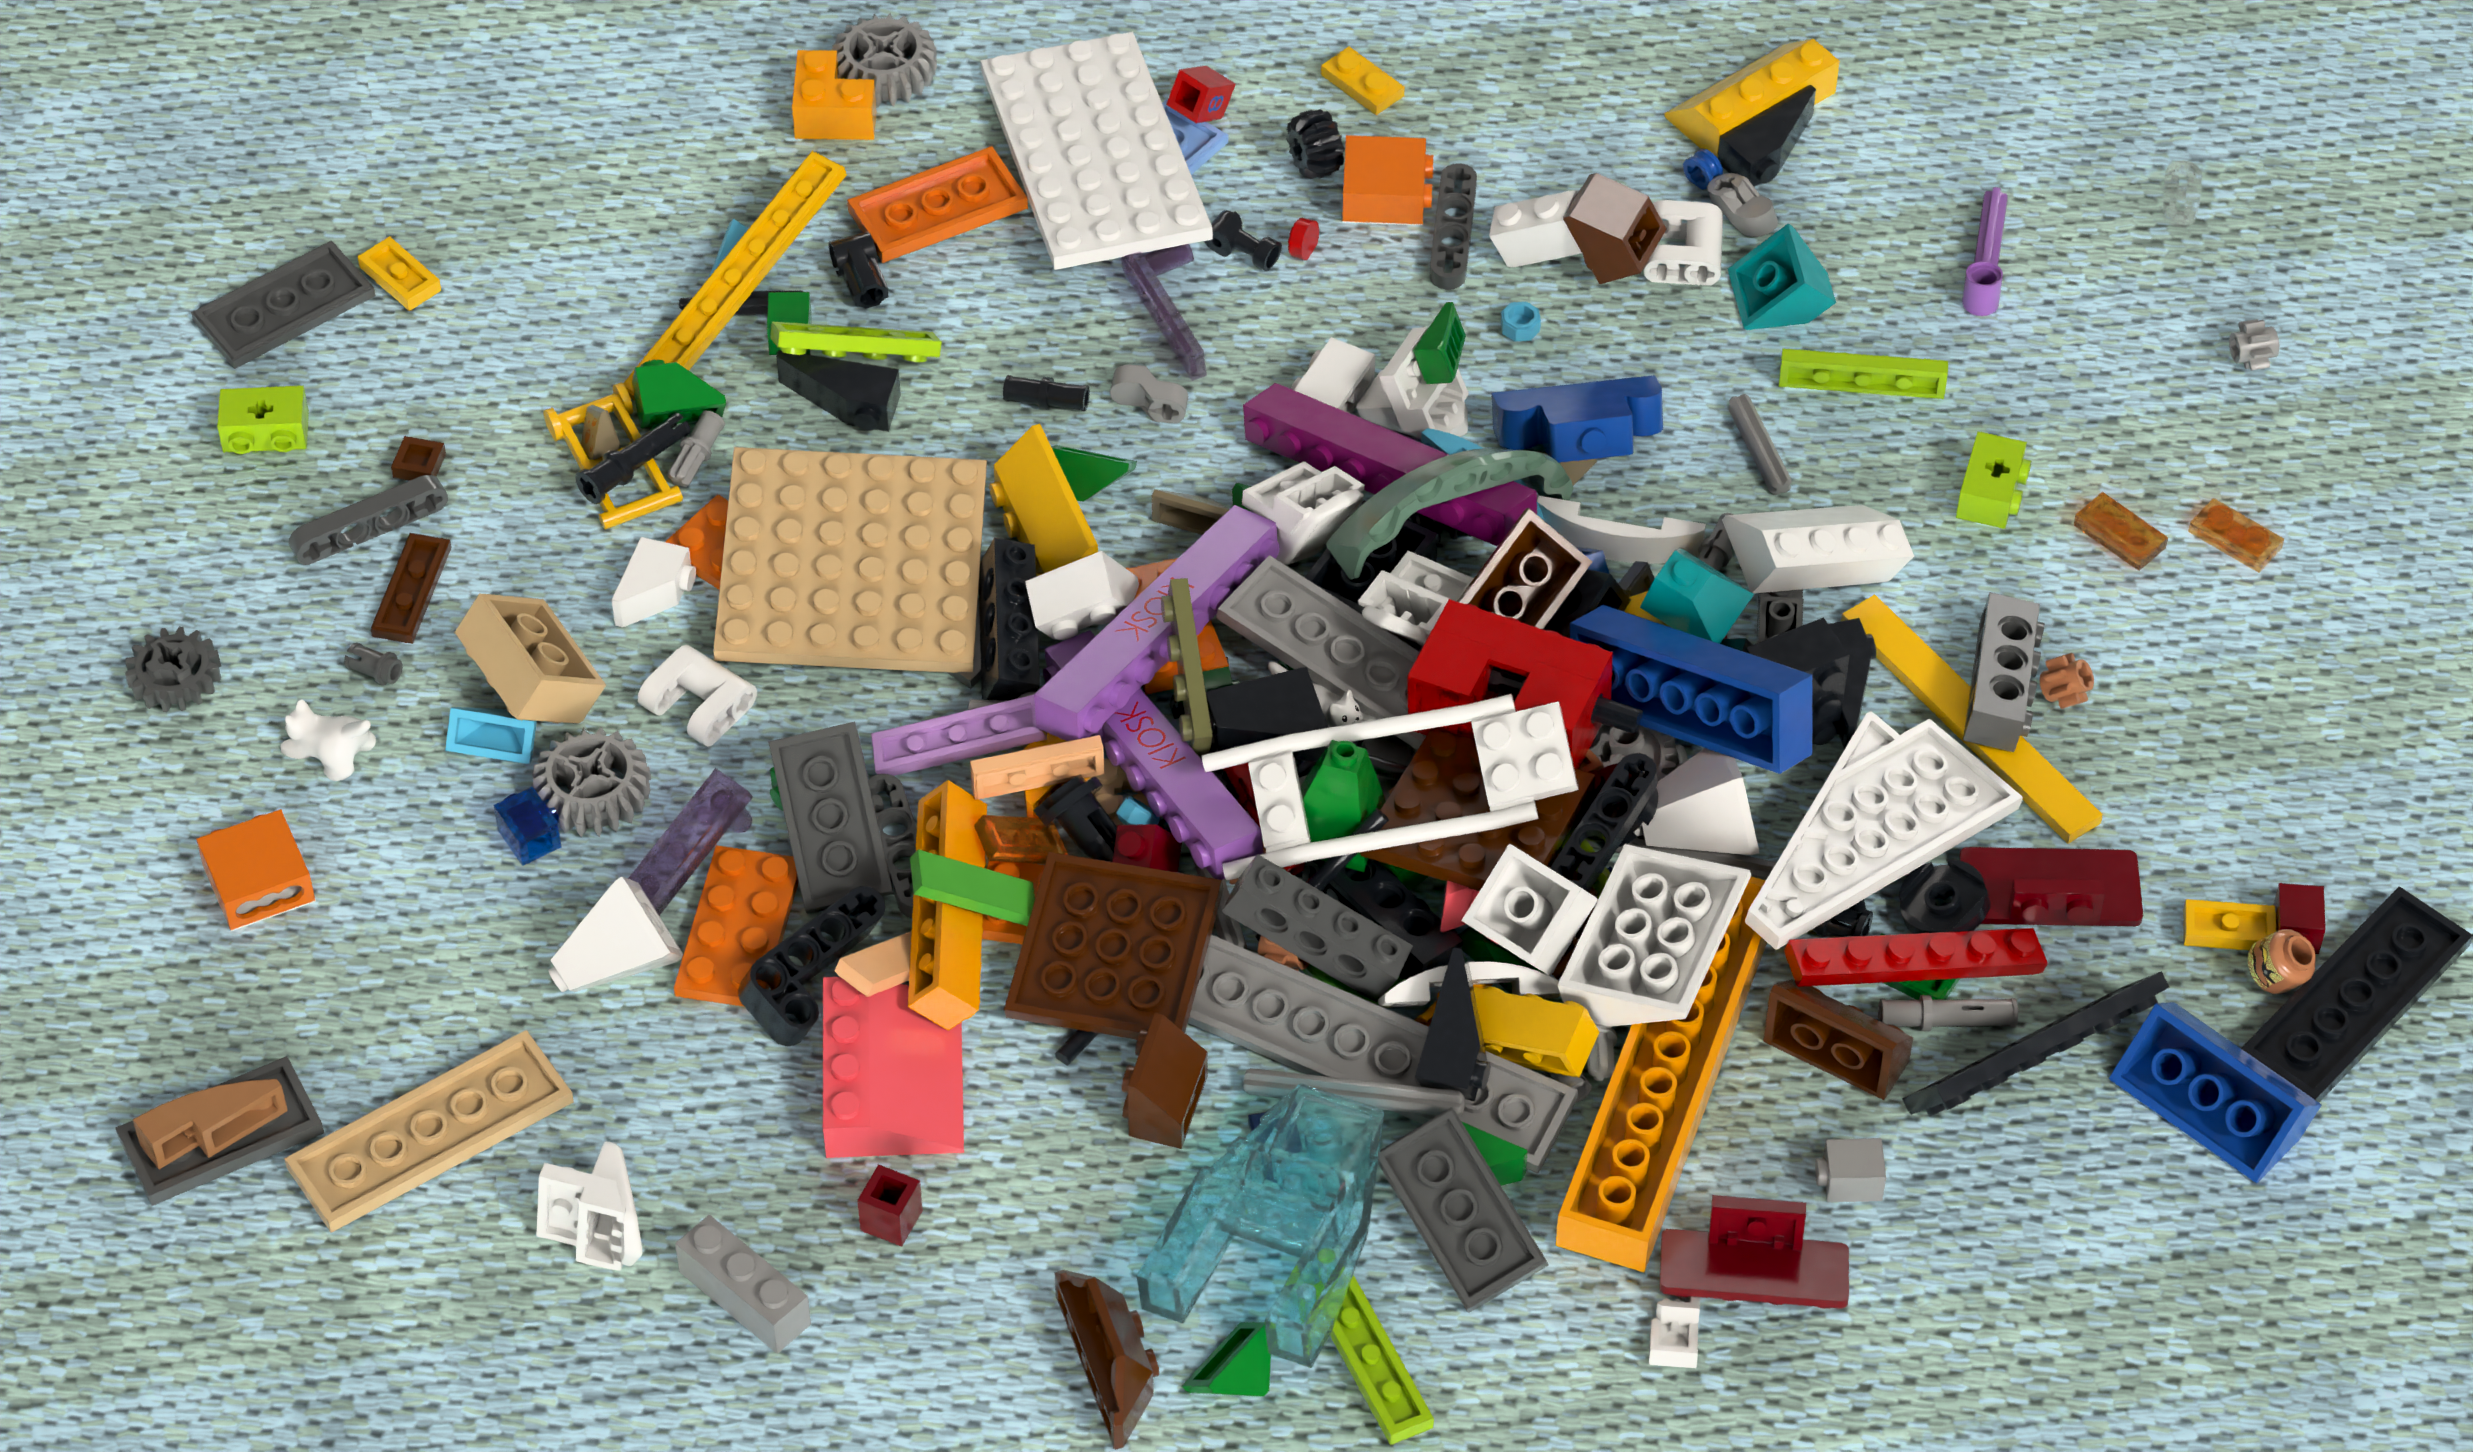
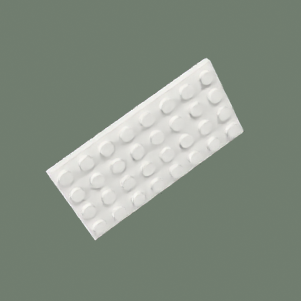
(1095, 150)

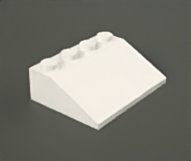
(1651, 937)

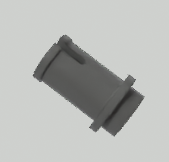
(383, 667)

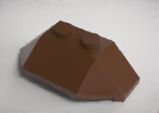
(1109, 1350)

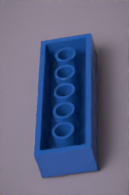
(1705, 689)

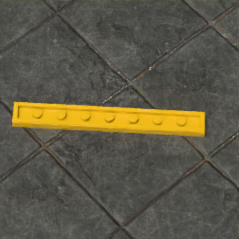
(746, 264)
(1948, 696)

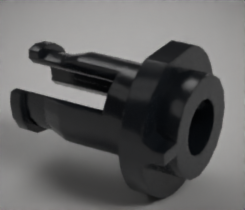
(1081, 817)

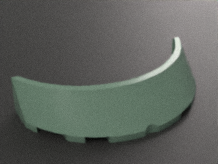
(1436, 482)

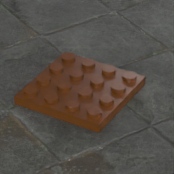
(1447, 784)
(1112, 946)

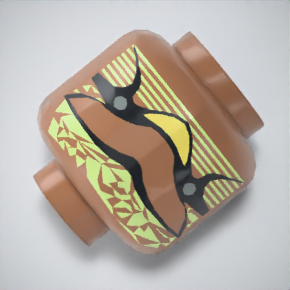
(2281, 961)

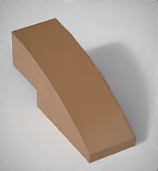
(208, 1119)

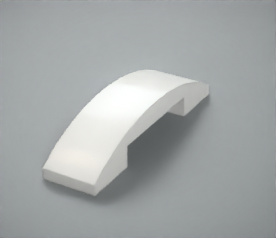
(1621, 540)
(1523, 980)

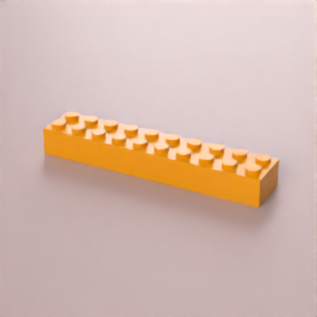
(1656, 1109)

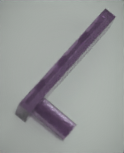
(1142, 274)
(691, 837)

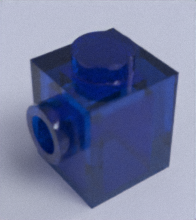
(528, 825)

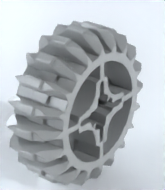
(883, 50)
(596, 793)

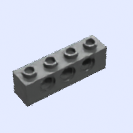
(2003, 672)
(1317, 928)

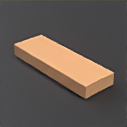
(1036, 767)
(877, 966)

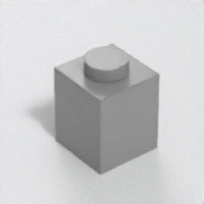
(1852, 1170)

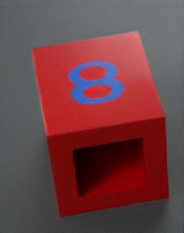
(1200, 94)

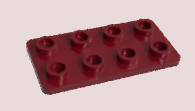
(2059, 885)
(1755, 1256)

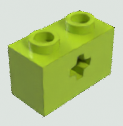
(263, 419)
(1992, 480)

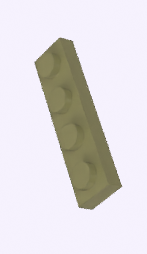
(1184, 649)

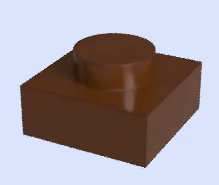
(418, 458)

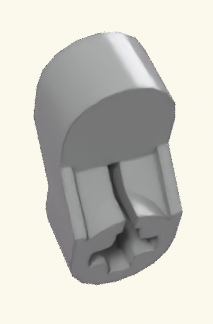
(1743, 205)
(1159, 399)

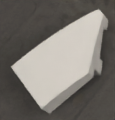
(1675, 1333)

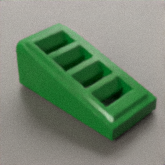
(1441, 347)

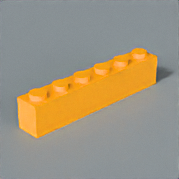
(944, 936)

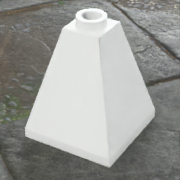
(1703, 808)
(614, 941)

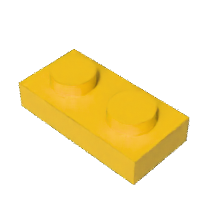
(1362, 80)
(399, 273)
(2226, 924)

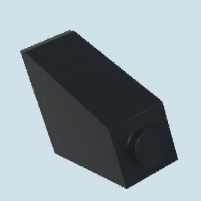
(1266, 710)

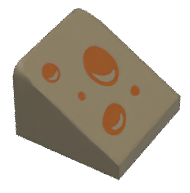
(598, 433)

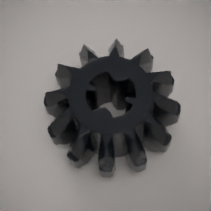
(1315, 143)

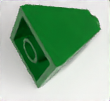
(1341, 794)

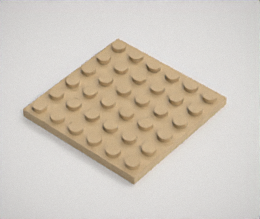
(851, 560)

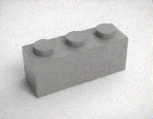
(743, 1283)

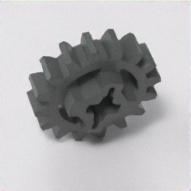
(173, 669)

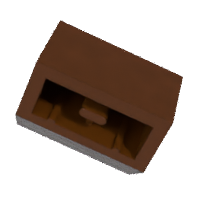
(1613, 228)
(1164, 1083)

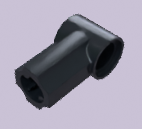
(859, 266)

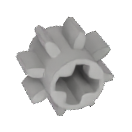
(2254, 344)

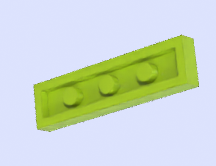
(871, 342)
(1863, 373)
(1378, 1369)

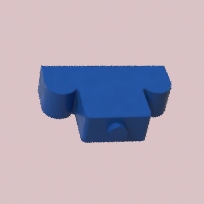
(1579, 418)

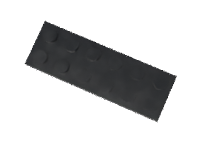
(2358, 994)
(2036, 1046)

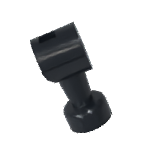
(1229, 236)

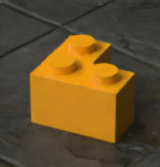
(828, 105)

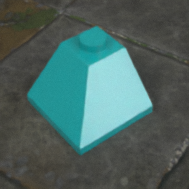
(1780, 283)
(1695, 597)

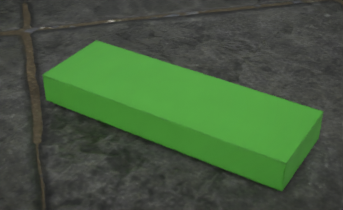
(972, 887)

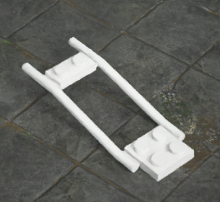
(1519, 754)

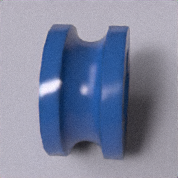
(1702, 168)

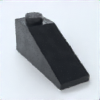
(1765, 141)
(846, 389)
(1861, 651)
(1454, 1045)

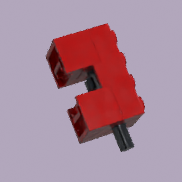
(1488, 656)

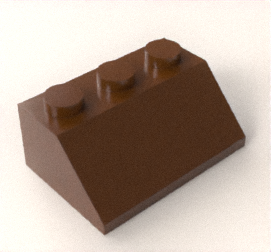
(1527, 573)
(1836, 1038)

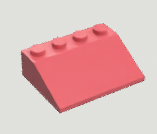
(888, 1076)

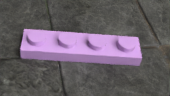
(956, 737)

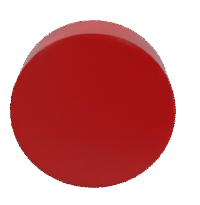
(1303, 238)

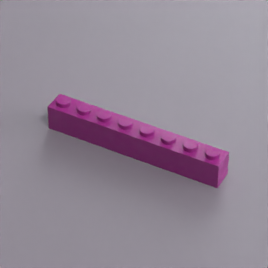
(1375, 457)

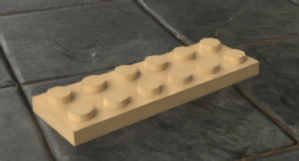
(428, 1130)

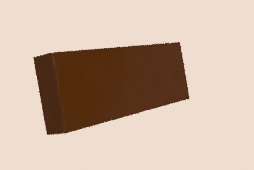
(411, 588)

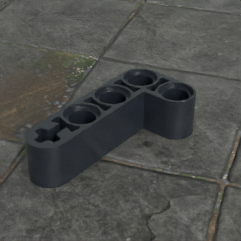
(815, 954)

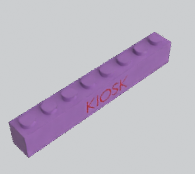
(1135, 641)
(1170, 776)

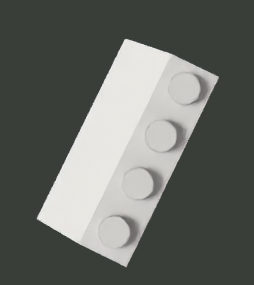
(1817, 547)

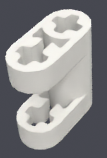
(1702, 247)
(724, 693)

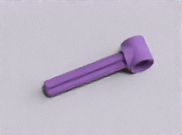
(1984, 276)

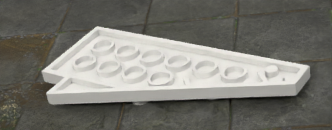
(1874, 821)

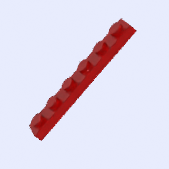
(1915, 957)

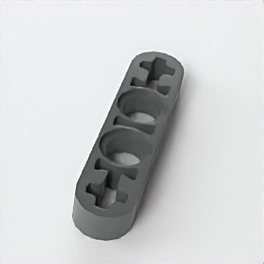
(1451, 226)
(311, 540)
(896, 846)

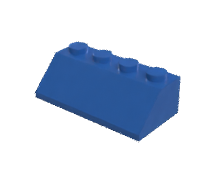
(2214, 1090)

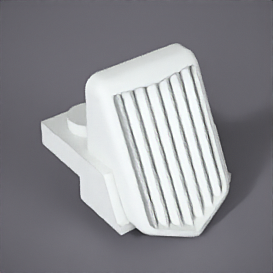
(1409, 405)
(1305, 507)
(1412, 597)
(591, 1210)

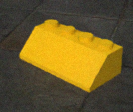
(1755, 90)
(1040, 503)

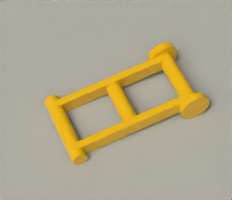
(619, 402)

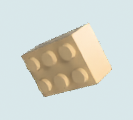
(529, 659)

